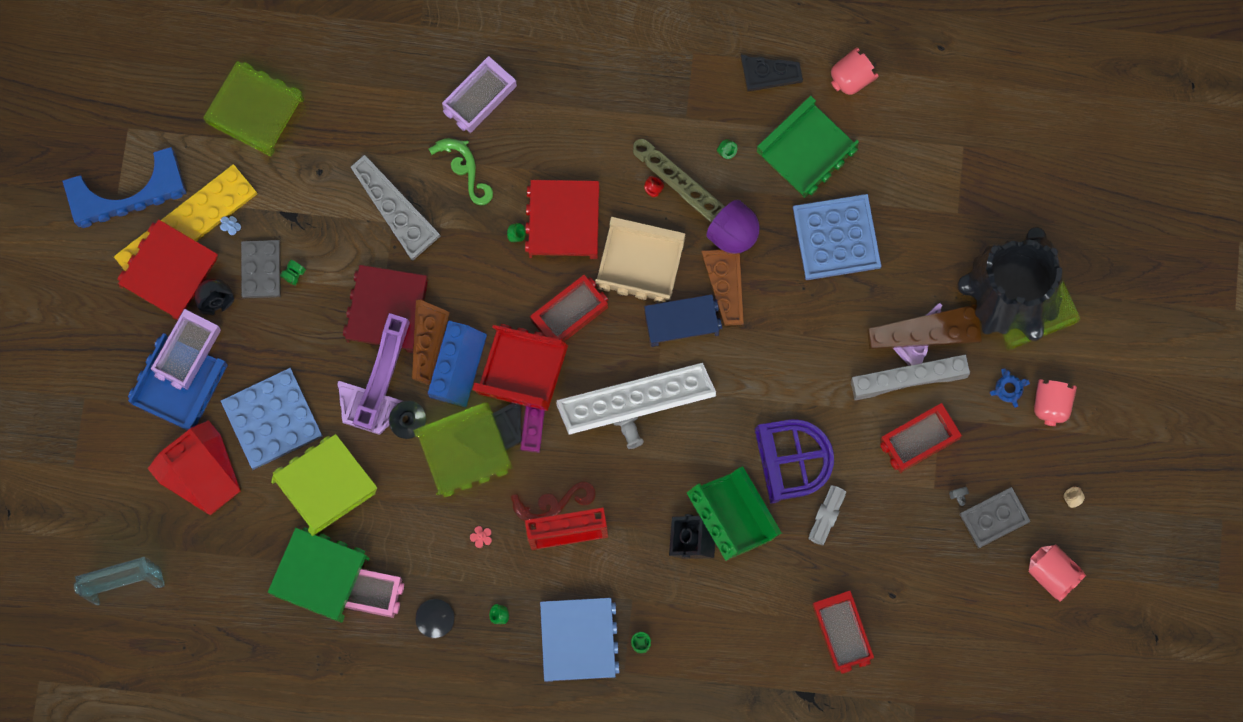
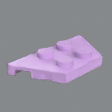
(349, 400)

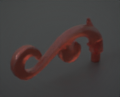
(524, 514)

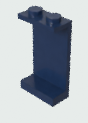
(682, 319)

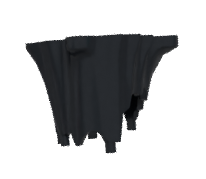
(1016, 285)

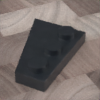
(767, 73)

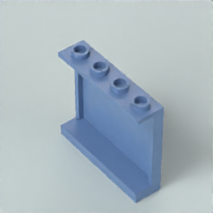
(579, 639)

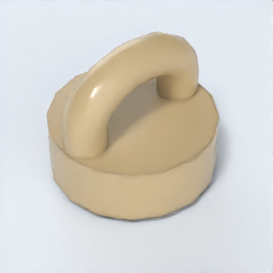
(1074, 497)

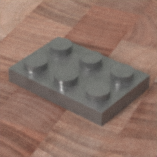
(260, 269)
(994, 517)

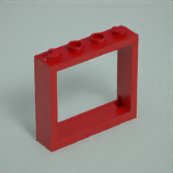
(566, 529)

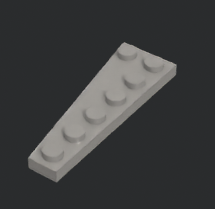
(404, 220)

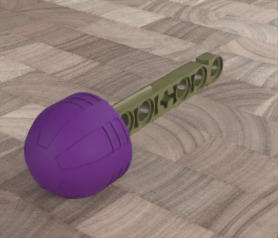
(732, 226)

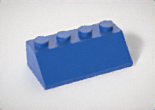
(457, 364)

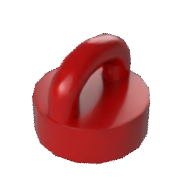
(653, 186)

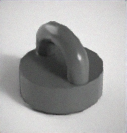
(959, 495)

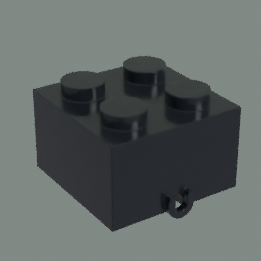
(690, 538)

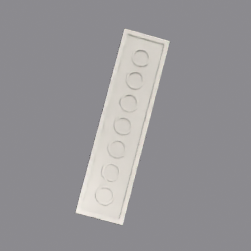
(635, 398)

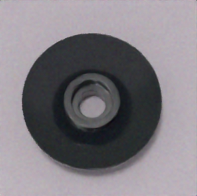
(416, 419)

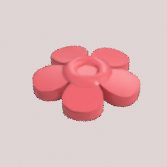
(481, 536)

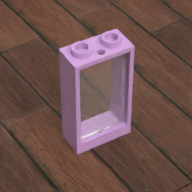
(479, 95)
(185, 350)

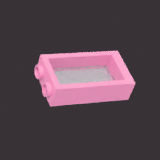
(376, 593)

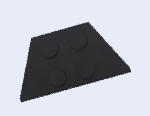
(509, 424)

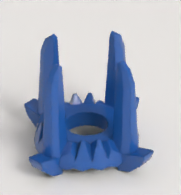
(1009, 397)

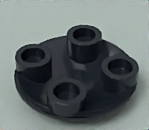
(435, 618)

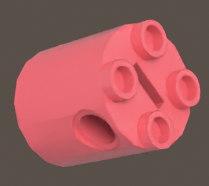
(1055, 571)

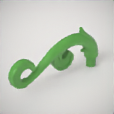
(447, 144)

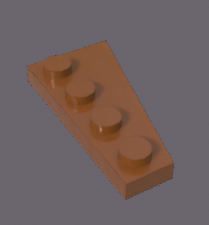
(725, 279)
(428, 338)

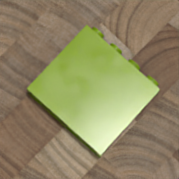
(324, 483)

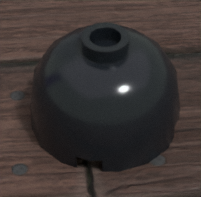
(213, 295)

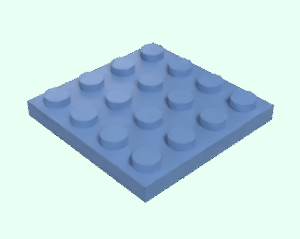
(836, 237)
(271, 418)

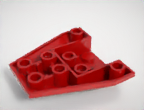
(197, 468)

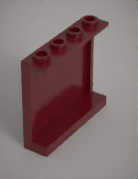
(377, 295)

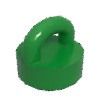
(727, 149)
(516, 232)
(499, 614)

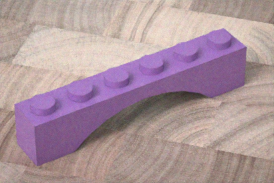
(382, 372)

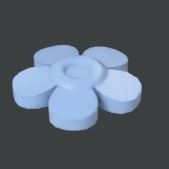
(230, 225)

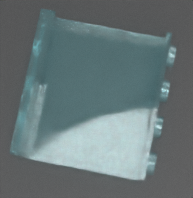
(115, 576)

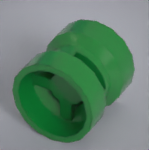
(292, 272)
(641, 639)

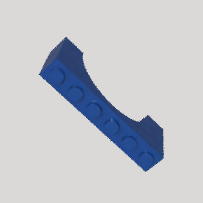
(163, 185)

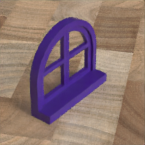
(771, 462)

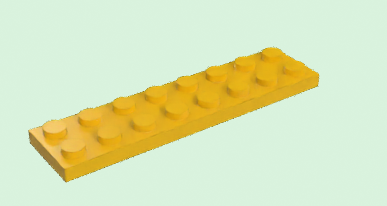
(202, 210)

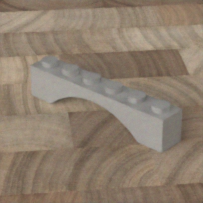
(924, 373)

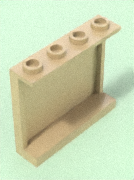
(640, 260)

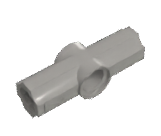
(827, 515)

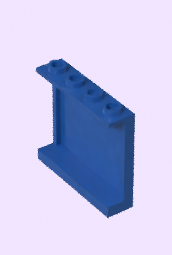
(171, 404)

